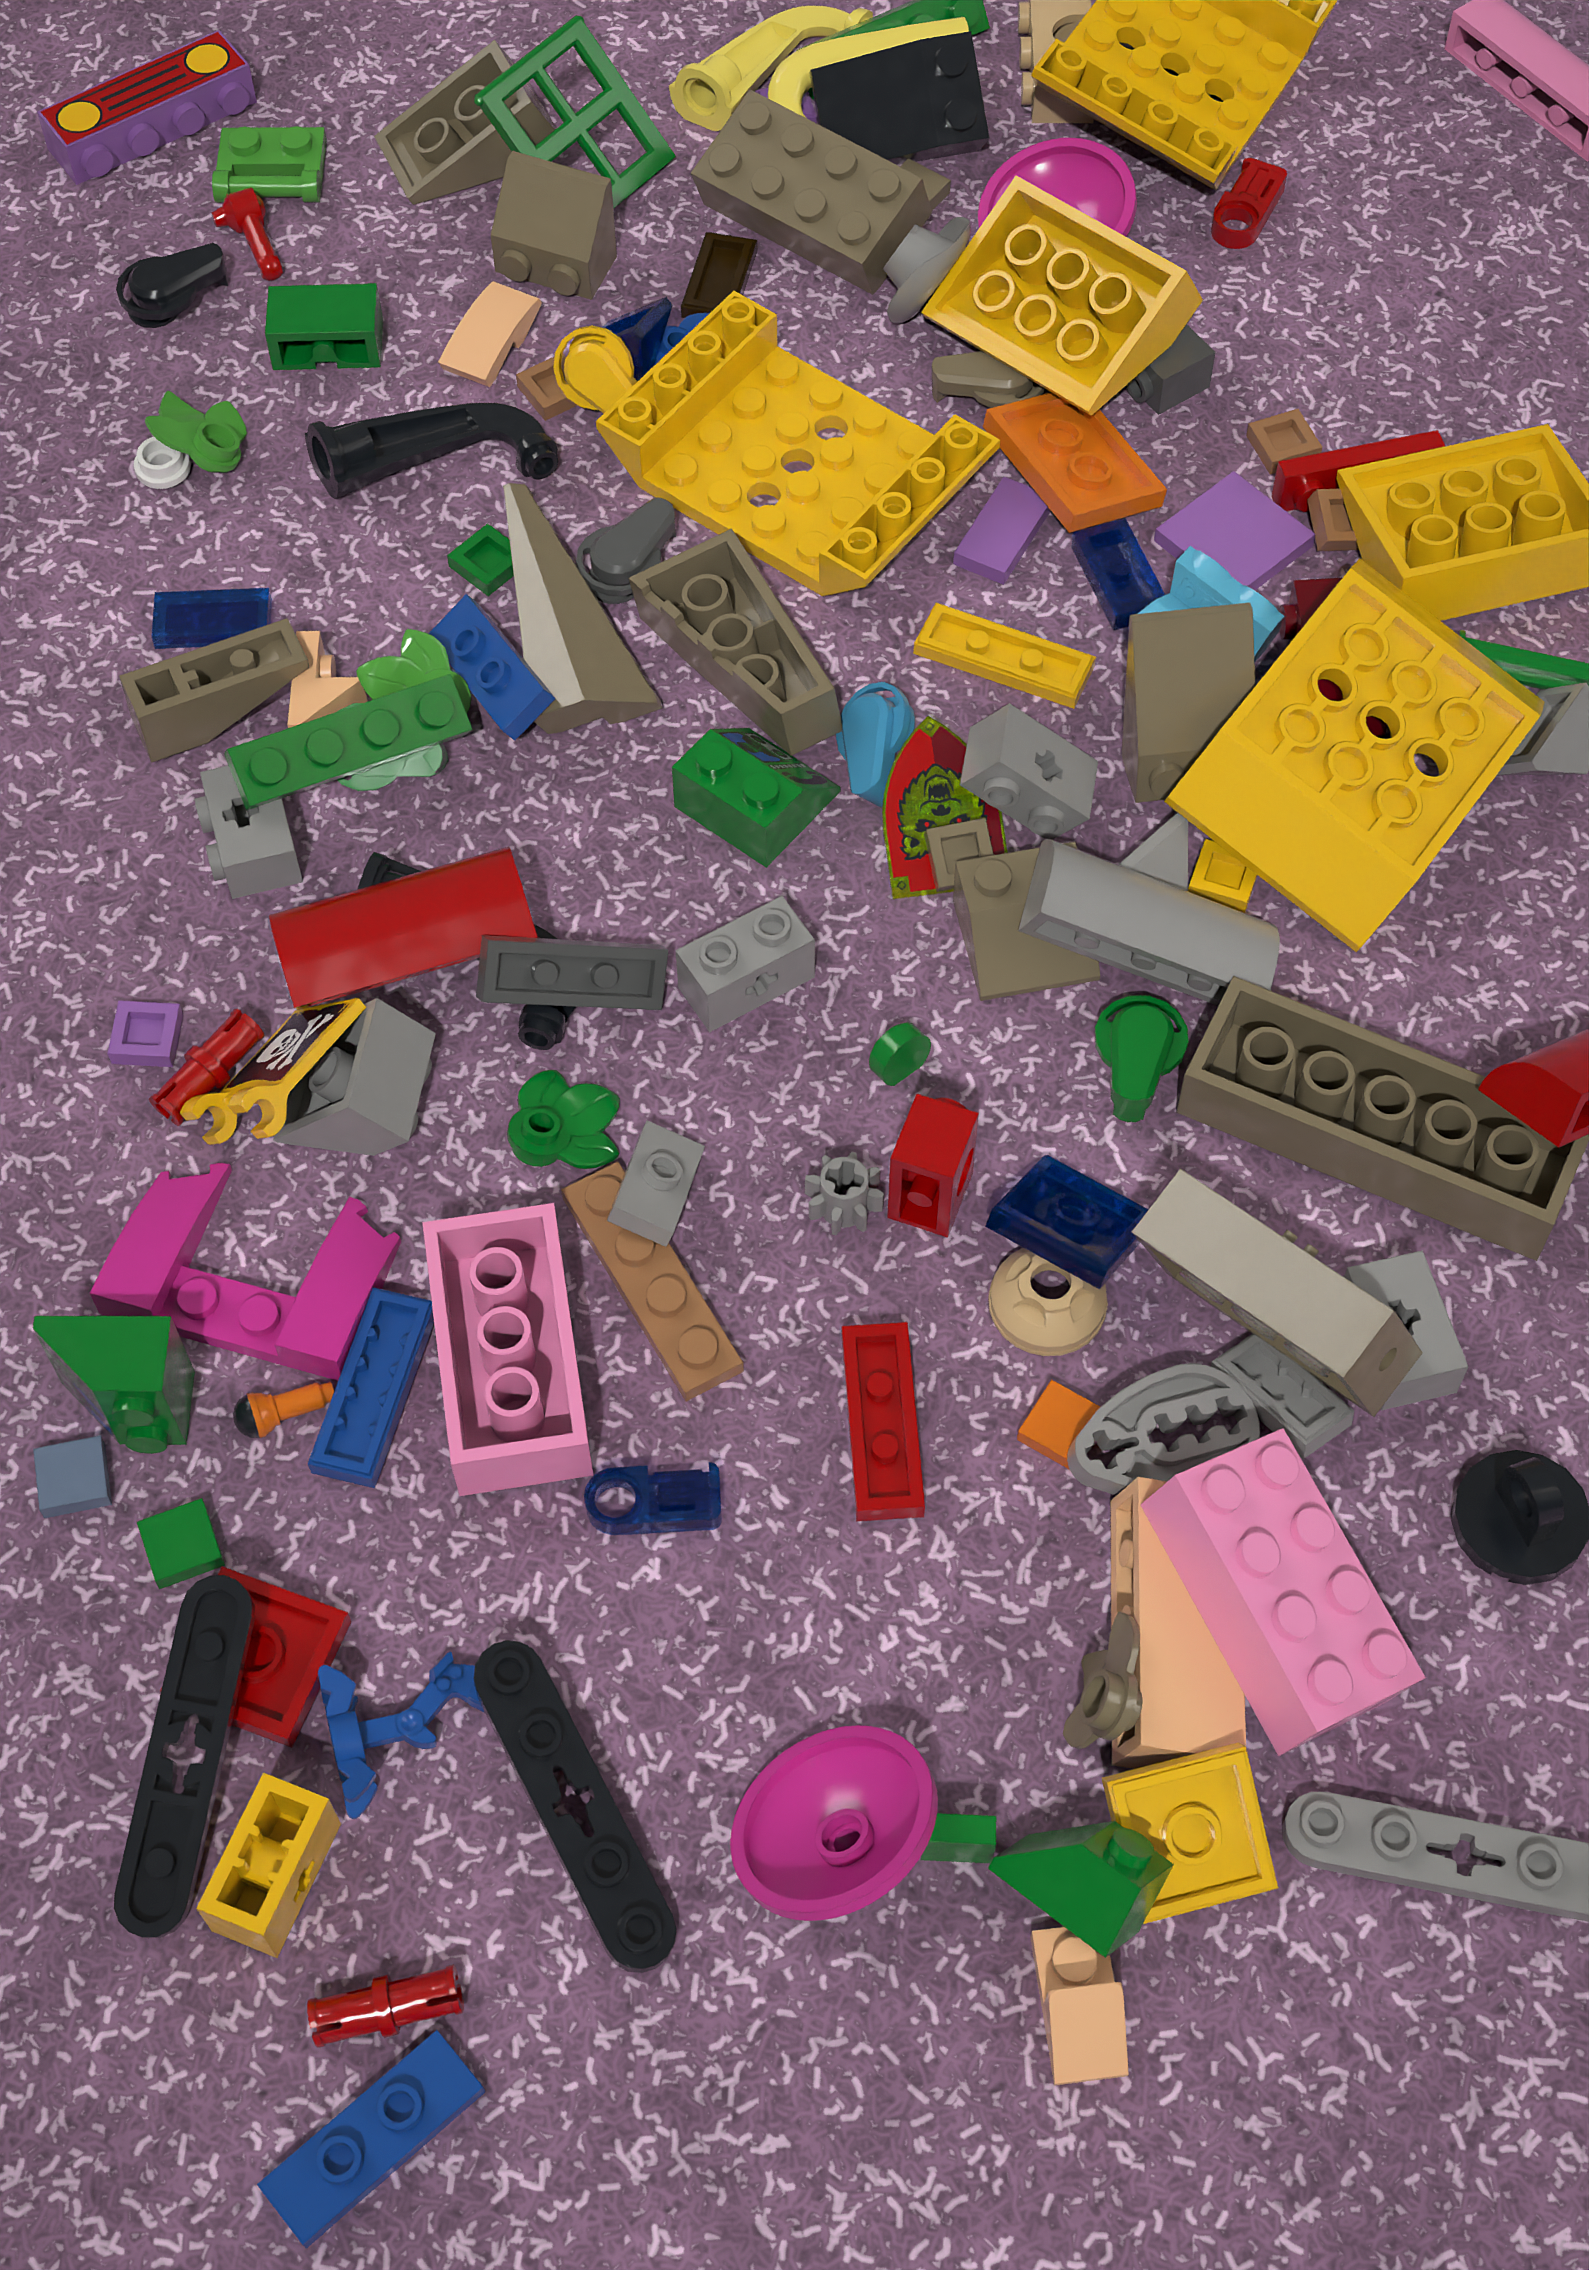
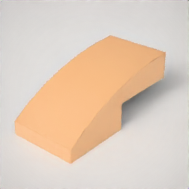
(487, 332)

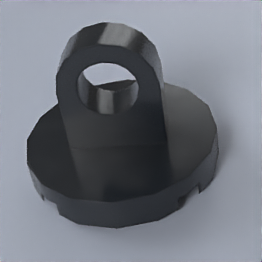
(1521, 1517)

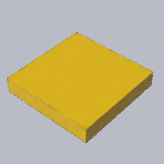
(1202, 1820)

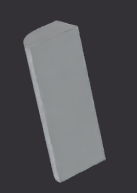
(1145, 925)

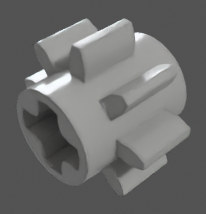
(848, 1209)

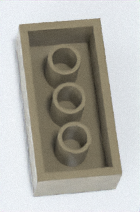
(810, 190)

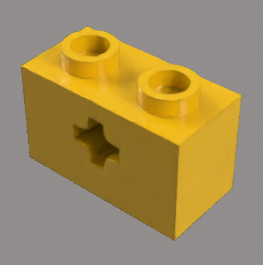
(269, 1865)

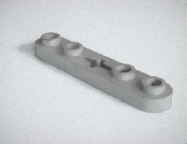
(1391, 1844)

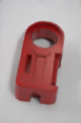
(1249, 201)

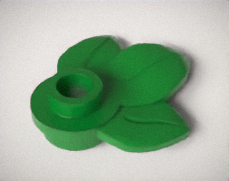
(569, 1121)

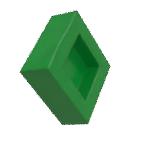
(483, 559)
(180, 1543)
(962, 1839)

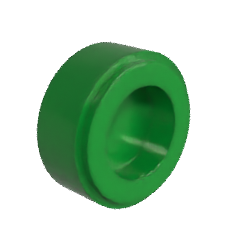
(899, 1053)

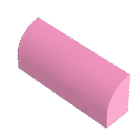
(1524, 67)

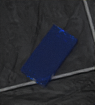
(207, 616)

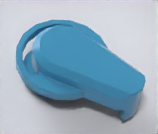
(871, 736)

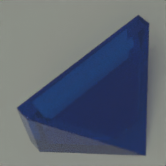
(642, 333)

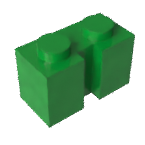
(324, 326)

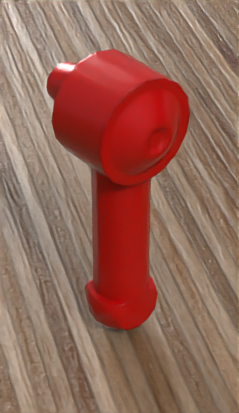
(245, 214)

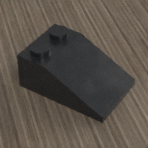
(906, 99)

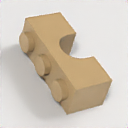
(1043, 23)

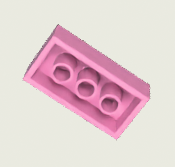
(506, 1350)
(1281, 1590)

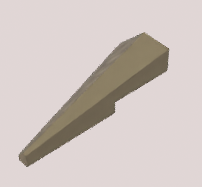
(567, 630)

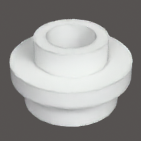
(149, 466)

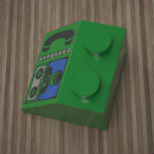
(749, 791)
(125, 1373)

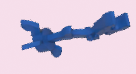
(352, 1737)

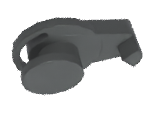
(626, 550)

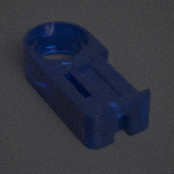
(662, 1500)

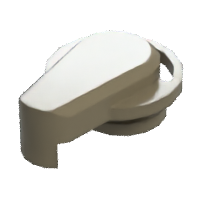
(982, 378)

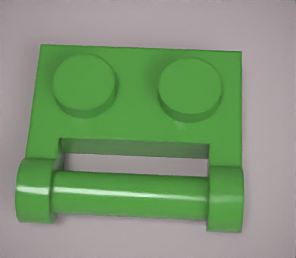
(271, 162)

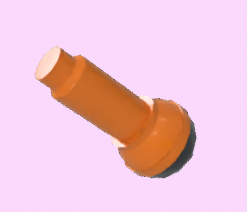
(260, 1413)

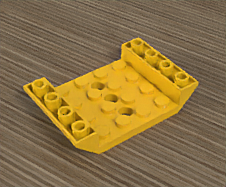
(1216, 46)
(736, 408)
(1324, 802)

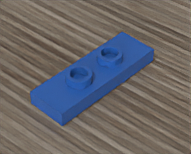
(492, 667)
(372, 1388)
(371, 2138)

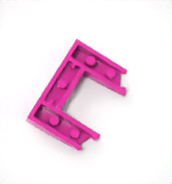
(308, 1332)

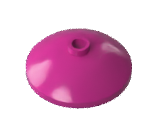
(1075, 172)
(834, 1823)

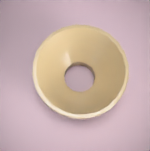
(1040, 1323)

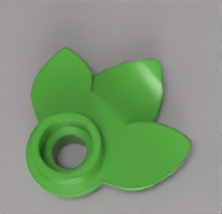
(207, 438)
(420, 661)

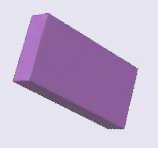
(1002, 531)

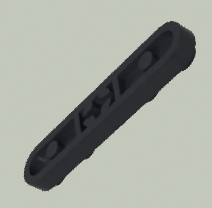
(170, 1827)
(602, 1868)

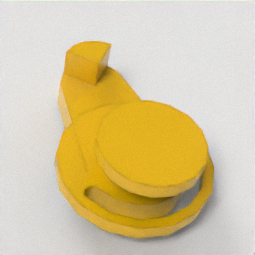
(595, 369)

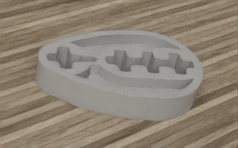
(1167, 1401)

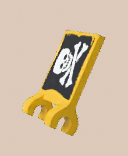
(274, 1071)

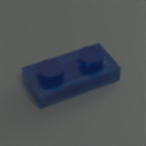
(1116, 570)

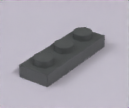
(571, 973)

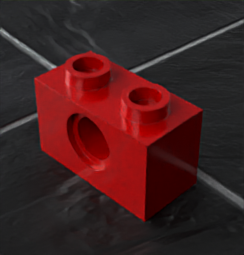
(932, 1164)

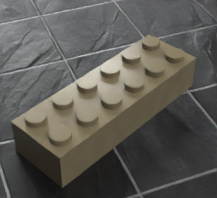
(1376, 1117)

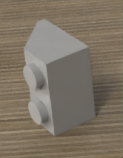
(363, 1087)

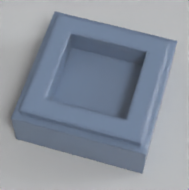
(72, 1476)

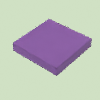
(1238, 531)

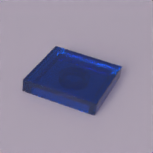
(1069, 1220)

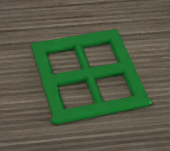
(576, 125)

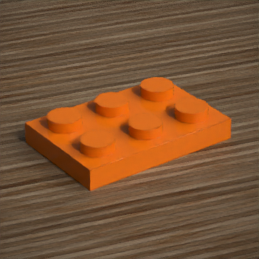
(1074, 461)

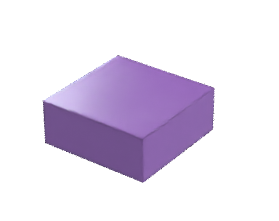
(145, 1033)

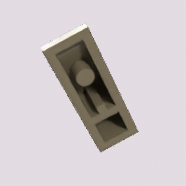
(210, 688)

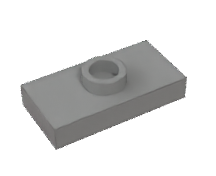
(656, 1183)
(1286, 1394)

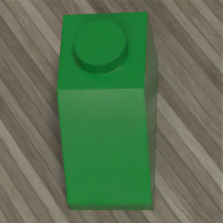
(1088, 1879)

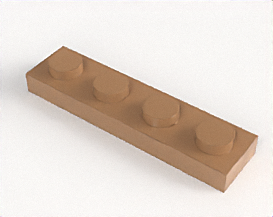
(655, 1290)

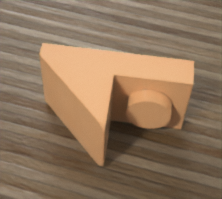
(317, 689)
(1079, 2008)

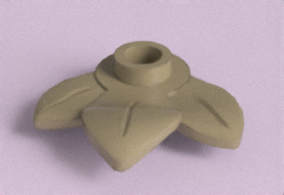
(1110, 1689)

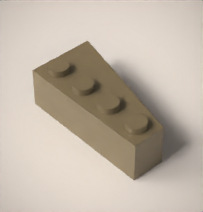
(739, 638)

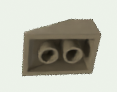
(448, 140)
(1181, 688)

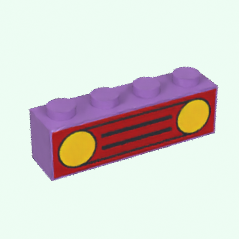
(147, 107)

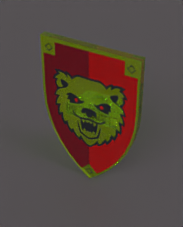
(927, 794)

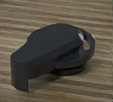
(170, 283)

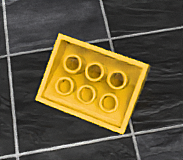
(1063, 298)
(1474, 521)

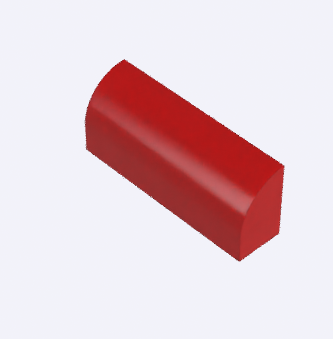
(399, 927)
(1547, 1089)

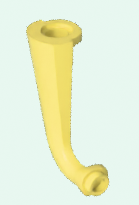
(792, 75)
(716, 86)

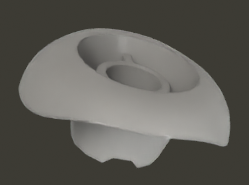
(922, 264)

